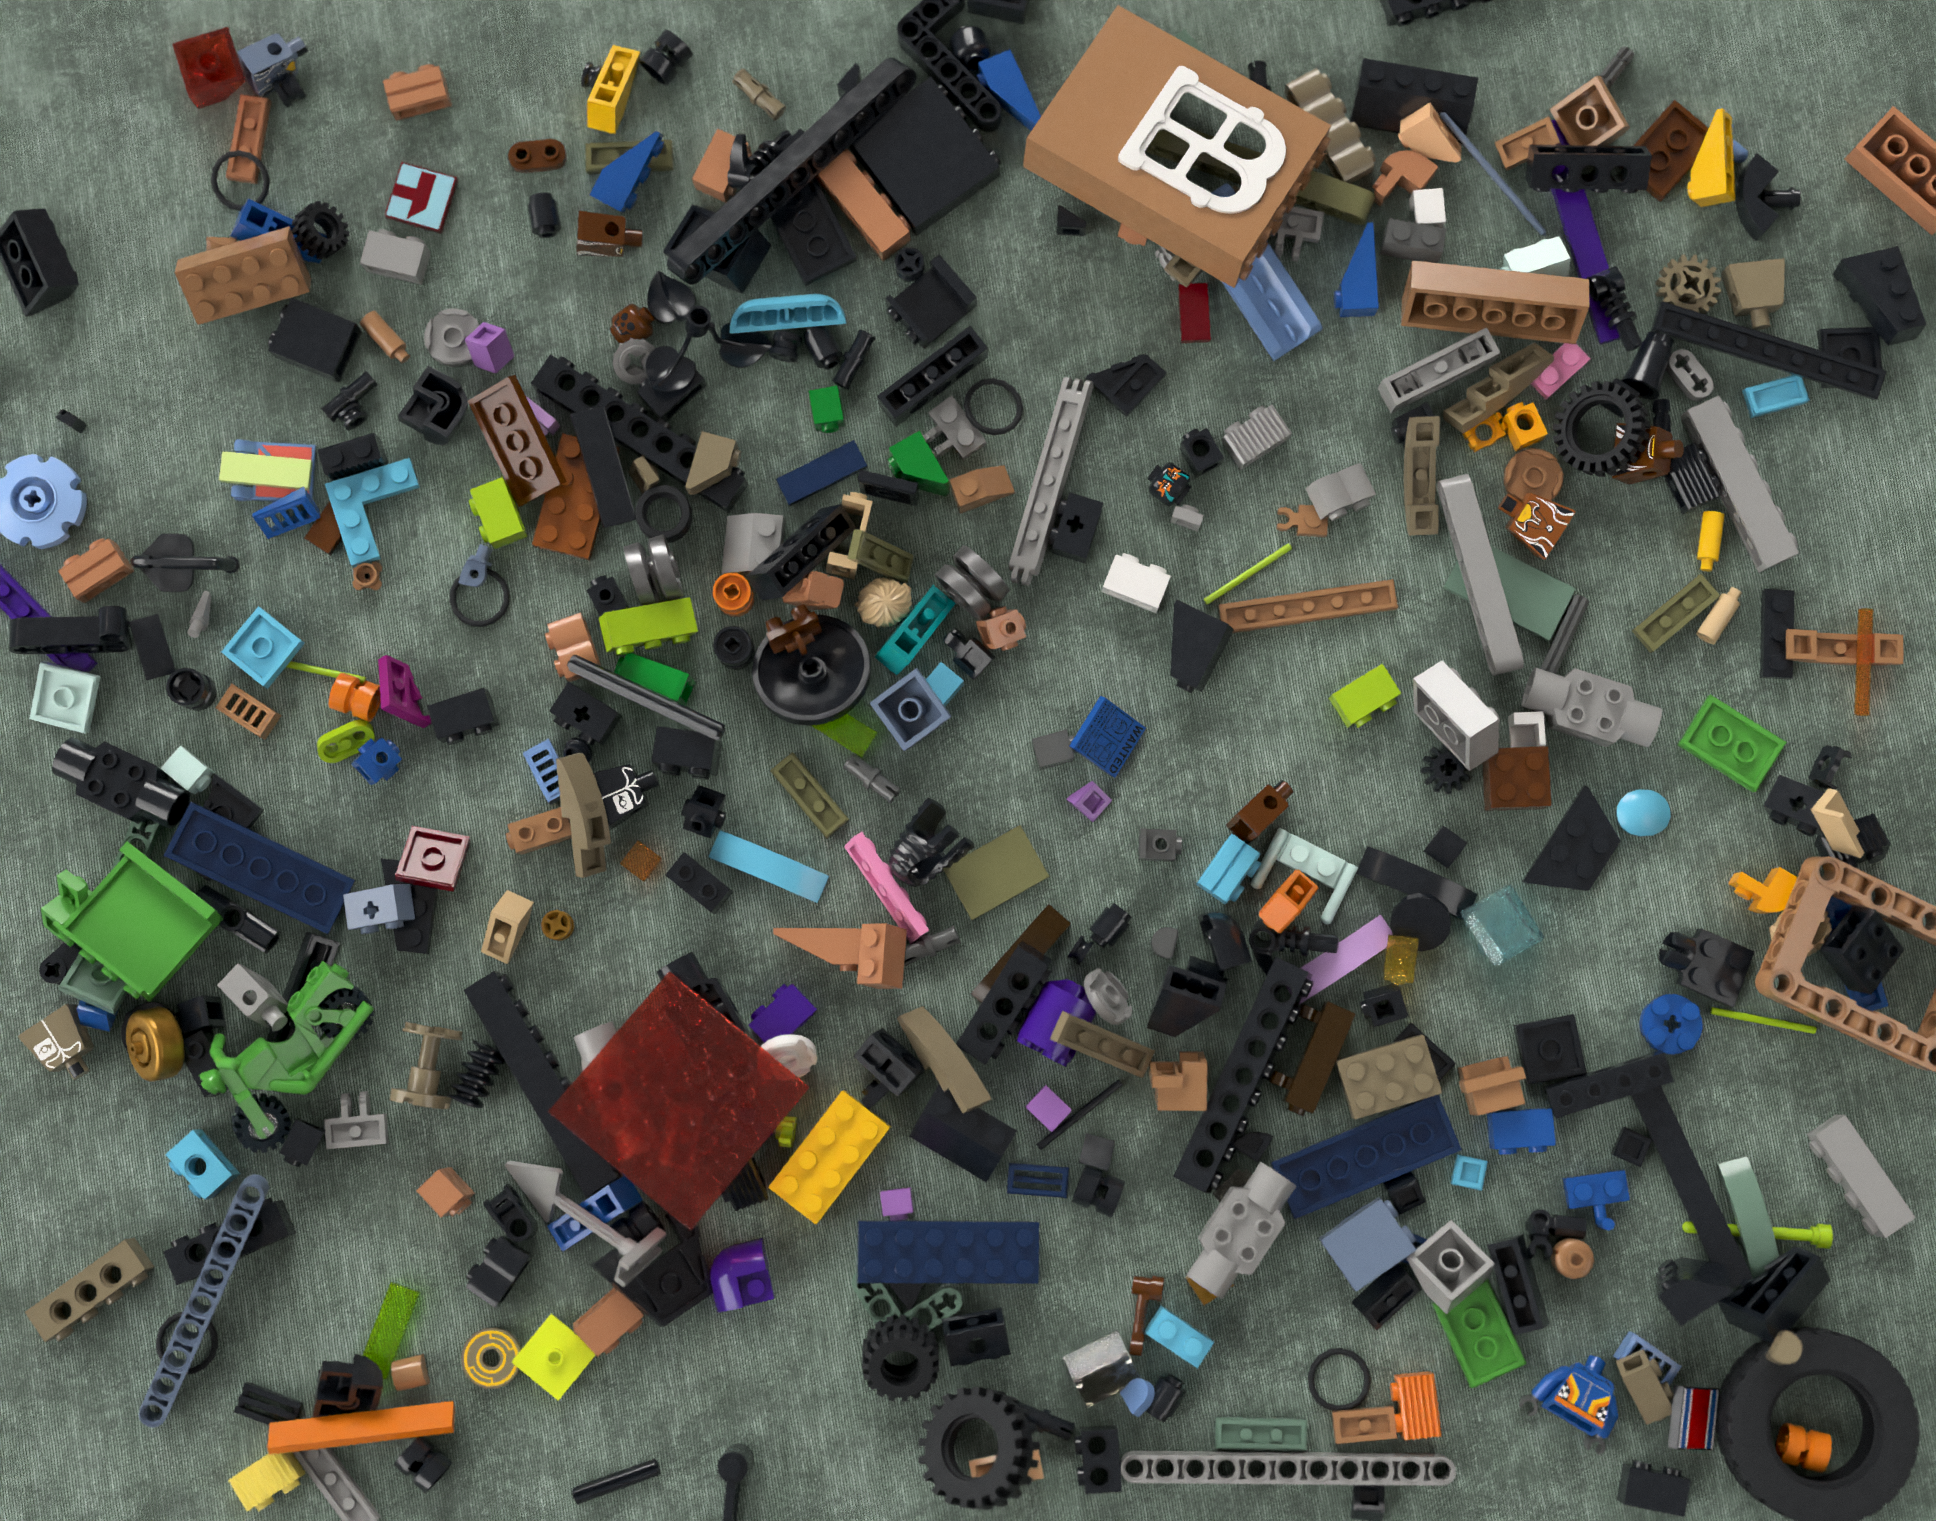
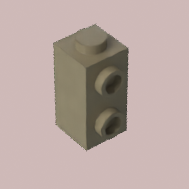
(1645, 1387)

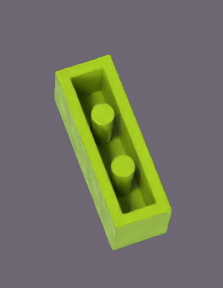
(648, 626)

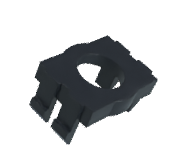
(1824, 777)

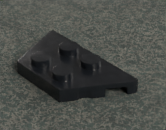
(1576, 847)

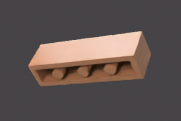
(864, 206)

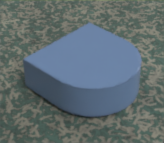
(1138, 1396)

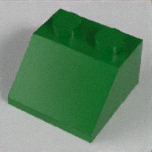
(916, 463)

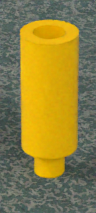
(1710, 539)

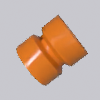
(733, 594)
(351, 695)
(1809, 1448)

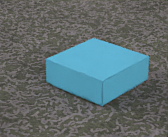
(1469, 1172)

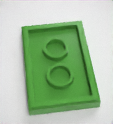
(1731, 743)
(1481, 1337)

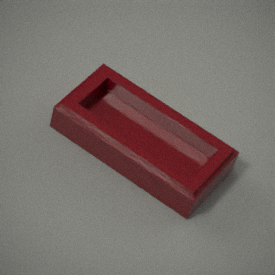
(1194, 313)

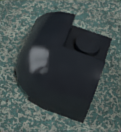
(435, 407)
(1225, 940)
(347, 1387)

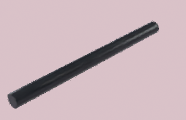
(1078, 1115)

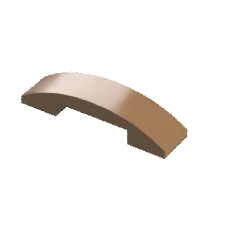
(1841, 648)

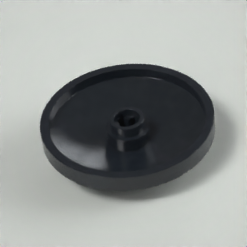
(815, 685)

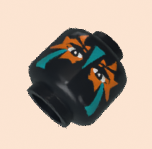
(1169, 484)

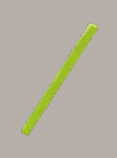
(1242, 577)
(319, 670)
(1763, 1020)

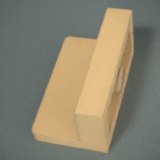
(1837, 823)

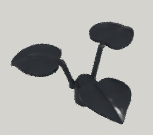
(672, 371)

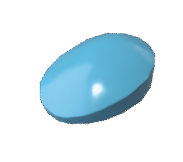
(1643, 813)

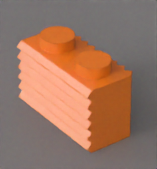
(1288, 901)
(1416, 1405)

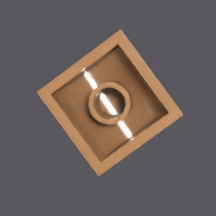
(1590, 115)

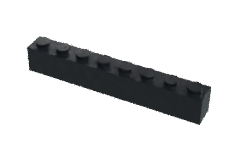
(536, 1074)

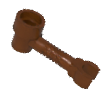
(1146, 1290)

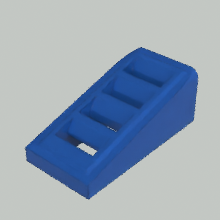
(291, 501)

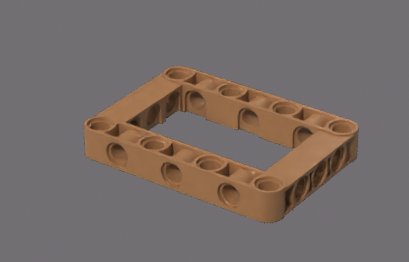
(1794, 940)

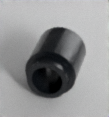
(544, 215)
(822, 347)
(1110, 926)
(1167, 1397)

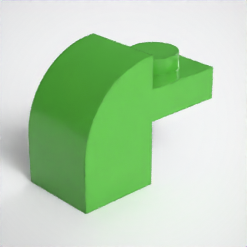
(72, 892)

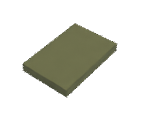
(996, 872)

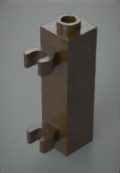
(1317, 1058)

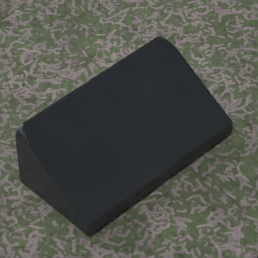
(1386, 1296)

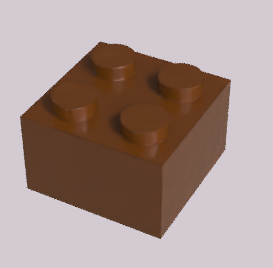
(1517, 779)

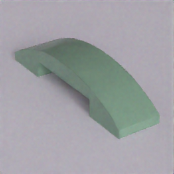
(1749, 1214)

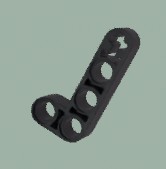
(72, 635)

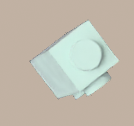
(1544, 257)

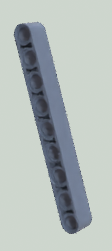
(200, 1314)

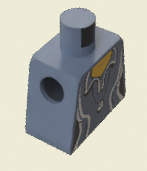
(270, 61)

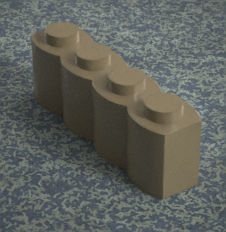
(1345, 154)

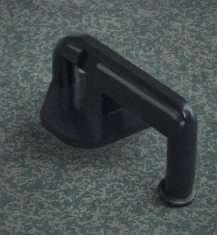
(171, 562)

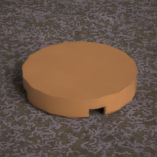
(1534, 473)

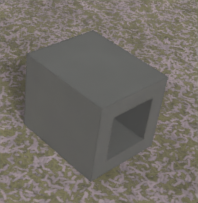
(1053, 749)

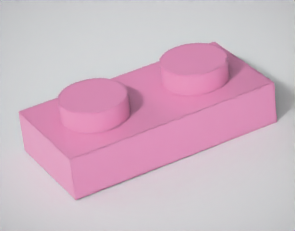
(1566, 363)

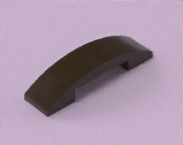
(1040, 935)

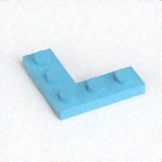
(353, 492)

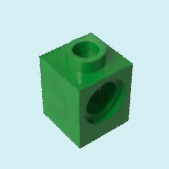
(826, 409)

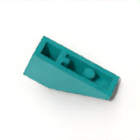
(914, 630)

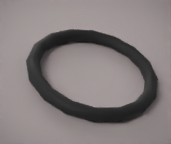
(222, 159)
(1011, 389)
(496, 617)
(214, 1337)
(1354, 1356)

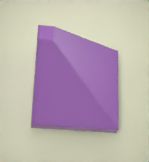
(1089, 800)

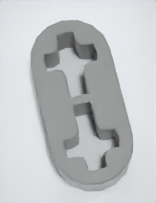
(1694, 370)

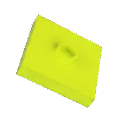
(554, 1357)

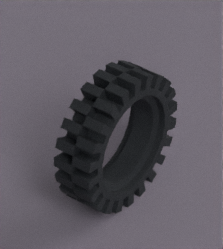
(1627, 447)

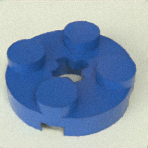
(1685, 1013)

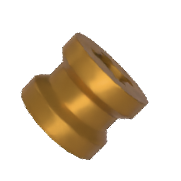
(552, 922)

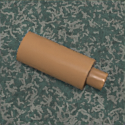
(384, 336)

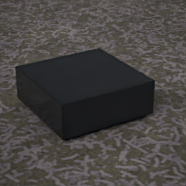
(1631, 1146)

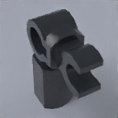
(1541, 1224)

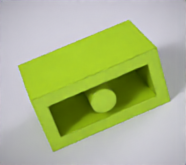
(498, 513)
(1365, 696)

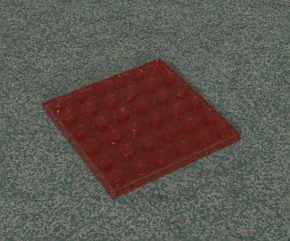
(679, 1100)

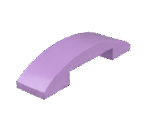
(1350, 954)

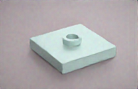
(64, 697)

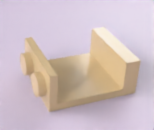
(838, 563)

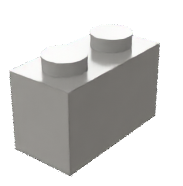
(395, 256)

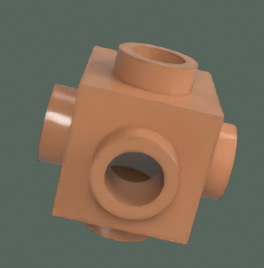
(1002, 628)

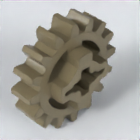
(1683, 276)

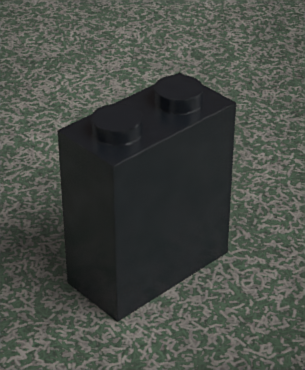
(314, 339)

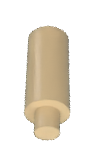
(1719, 616)

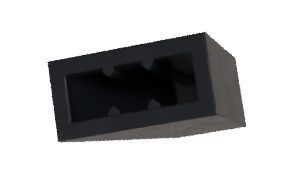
(1196, 646)
(1184, 1001)

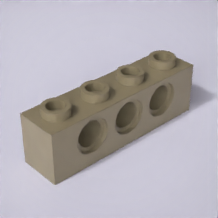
(48, 1313)

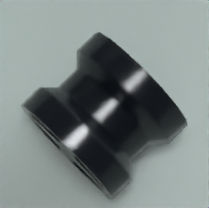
(289, 89)
(909, 258)
(785, 346)

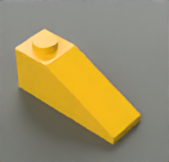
(612, 89)
(1714, 166)

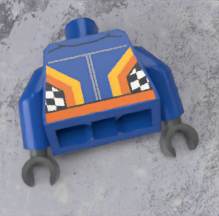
(1580, 1398)

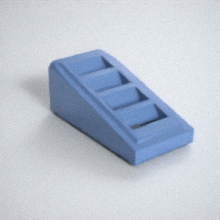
(551, 796)
(1629, 1344)

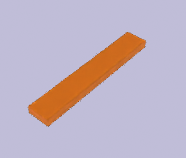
(361, 1427)

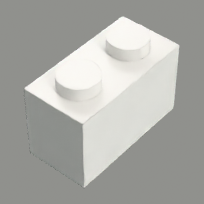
(1136, 582)

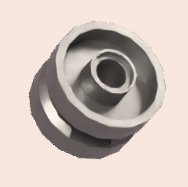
(651, 572)
(971, 582)

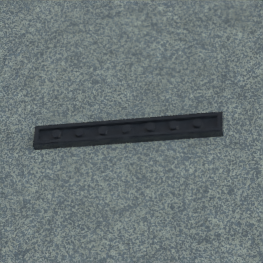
(1768, 350)
(1690, 1183)

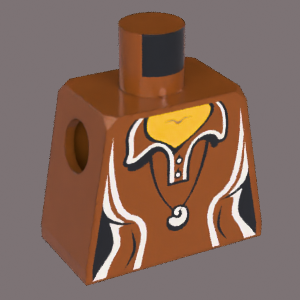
(1536, 522)

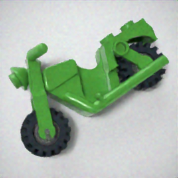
(290, 1065)

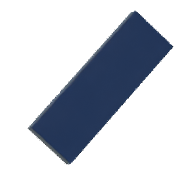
(821, 473)

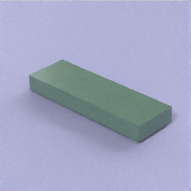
(1260, 1433)

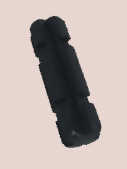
(1661, 409)

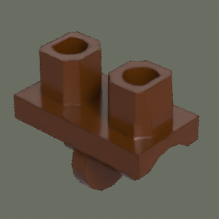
(795, 633)

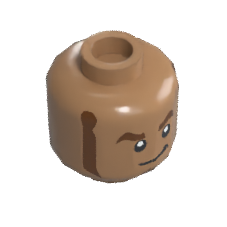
(1572, 1258)

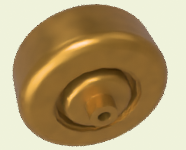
(155, 1044)

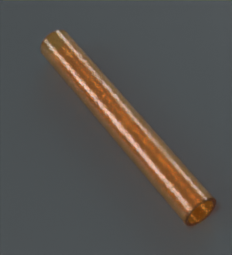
(1863, 662)

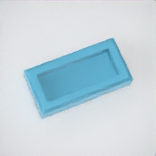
(1775, 395)

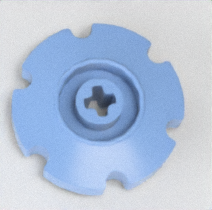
(60, 504)

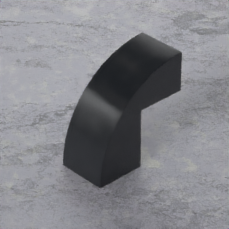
(1753, 212)

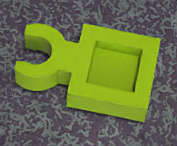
(786, 1131)

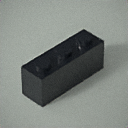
(1518, 1284)

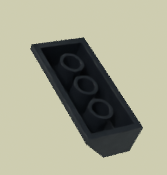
(1394, 91)

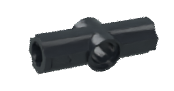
(250, 928)

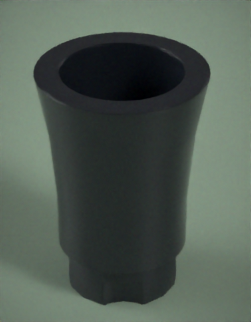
(1649, 365)

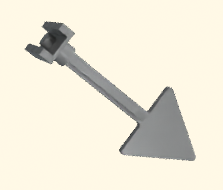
(542, 1189)

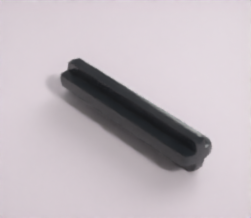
(616, 1481)

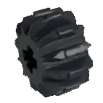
(1453, 778)

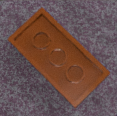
(569, 512)

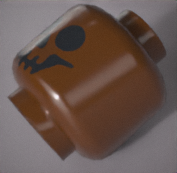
(632, 323)

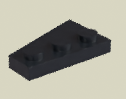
(416, 933)

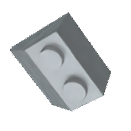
(750, 541)
(1450, 1266)

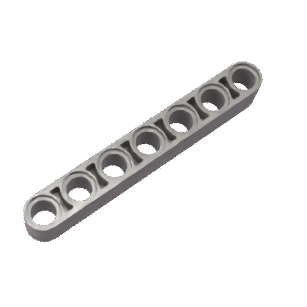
(1480, 574)

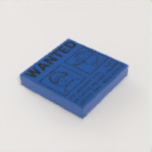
(1107, 736)

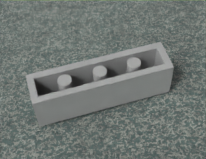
(1860, 1176)

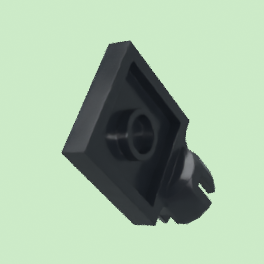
(1707, 964)

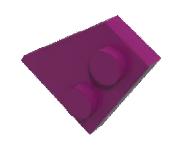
(399, 692)

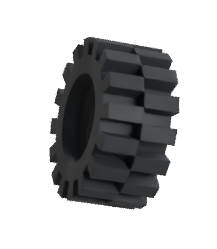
(310, 237)

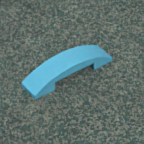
(768, 866)

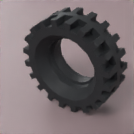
(1013, 1454)

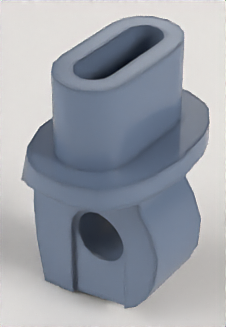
(476, 563)

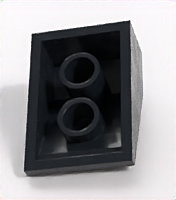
(739, 266)

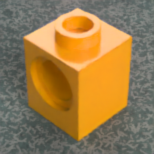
(1523, 438)

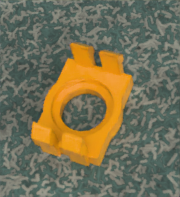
(1498, 432)

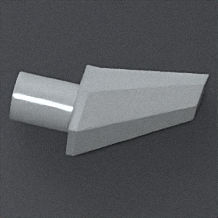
(200, 618)

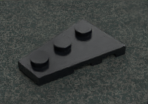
(231, 804)

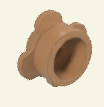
(373, 581)

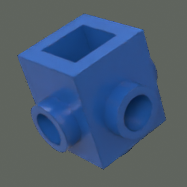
(368, 765)

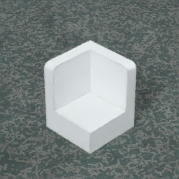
(1428, 207)
(1527, 729)

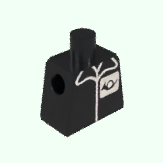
(624, 792)

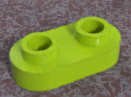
(346, 741)

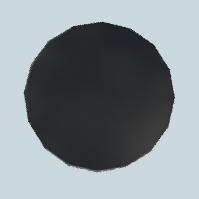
(1421, 918)

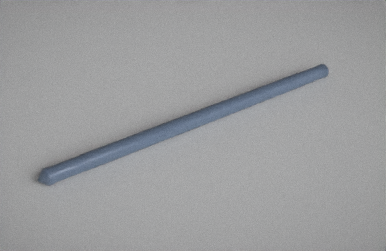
(1492, 173)

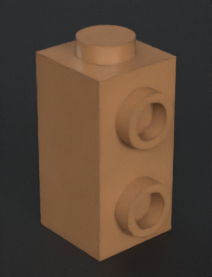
(538, 831)

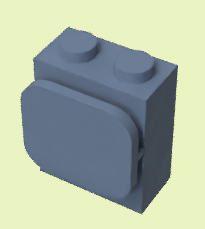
(1368, 1243)

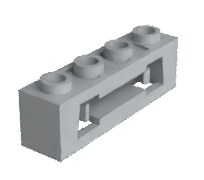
(1438, 370)

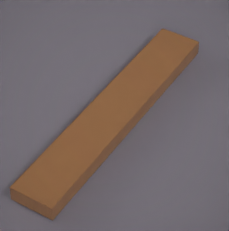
(1309, 606)

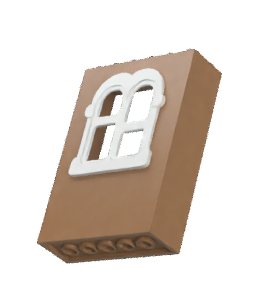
(1116, 104)

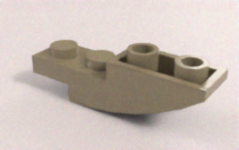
(585, 808)

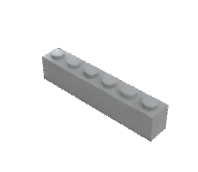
(1742, 488)

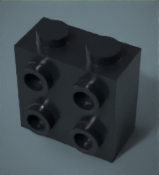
(1862, 949)

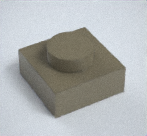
(643, 474)

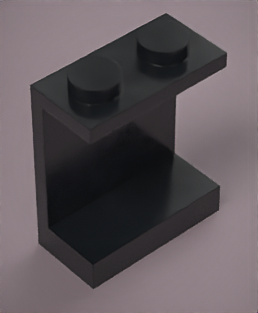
(931, 303)

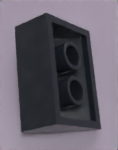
(35, 261)
(968, 1139)
(1691, 1286)

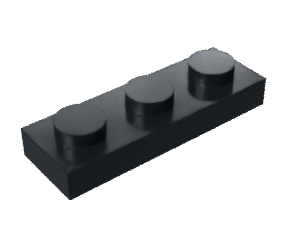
(1776, 618)

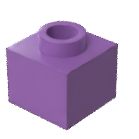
(897, 1203)

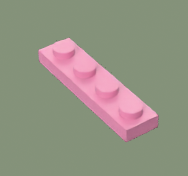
(887, 889)

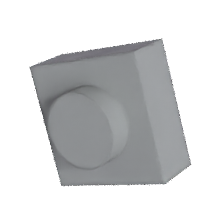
(1187, 517)

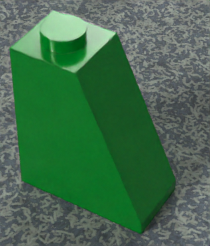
(656, 677)

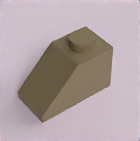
(712, 461)

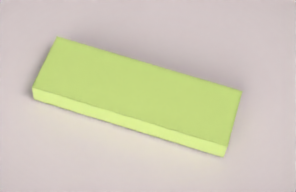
(265, 470)

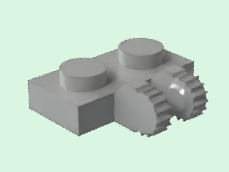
(1299, 225)
(957, 429)
(356, 1130)

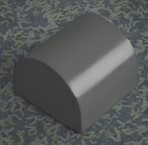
(1164, 942)

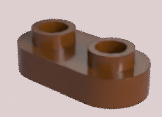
(536, 156)

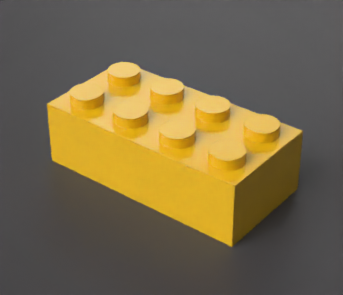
(829, 1157)

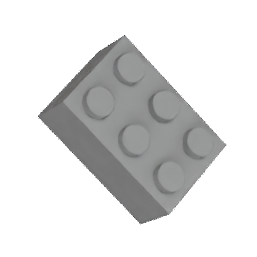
(1456, 715)

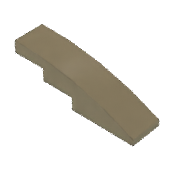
(1504, 383)
(945, 1058)

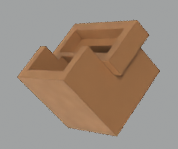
(1181, 1083)
(1491, 1085)

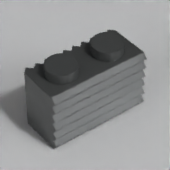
(1412, 241)

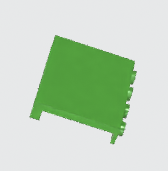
(139, 924)

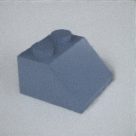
(910, 710)

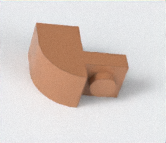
(1405, 169)

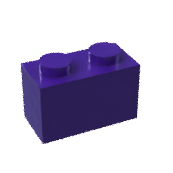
(784, 1015)

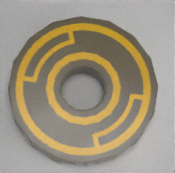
(474, 1362)

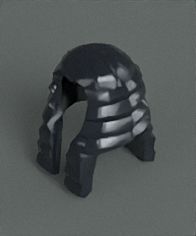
(919, 853)

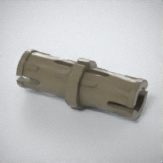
(759, 94)

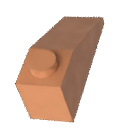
(833, 945)

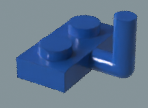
(1597, 1191)

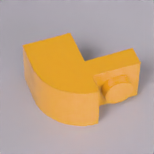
(1770, 895)

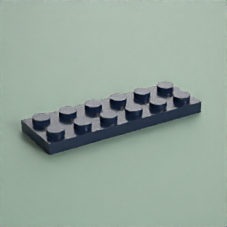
(259, 867)
(1367, 1155)
(948, 1252)

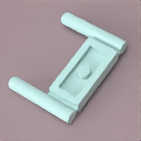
(1313, 863)

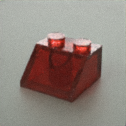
(209, 67)

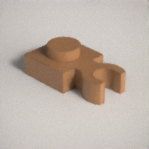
(1305, 520)

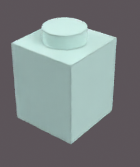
(188, 770)

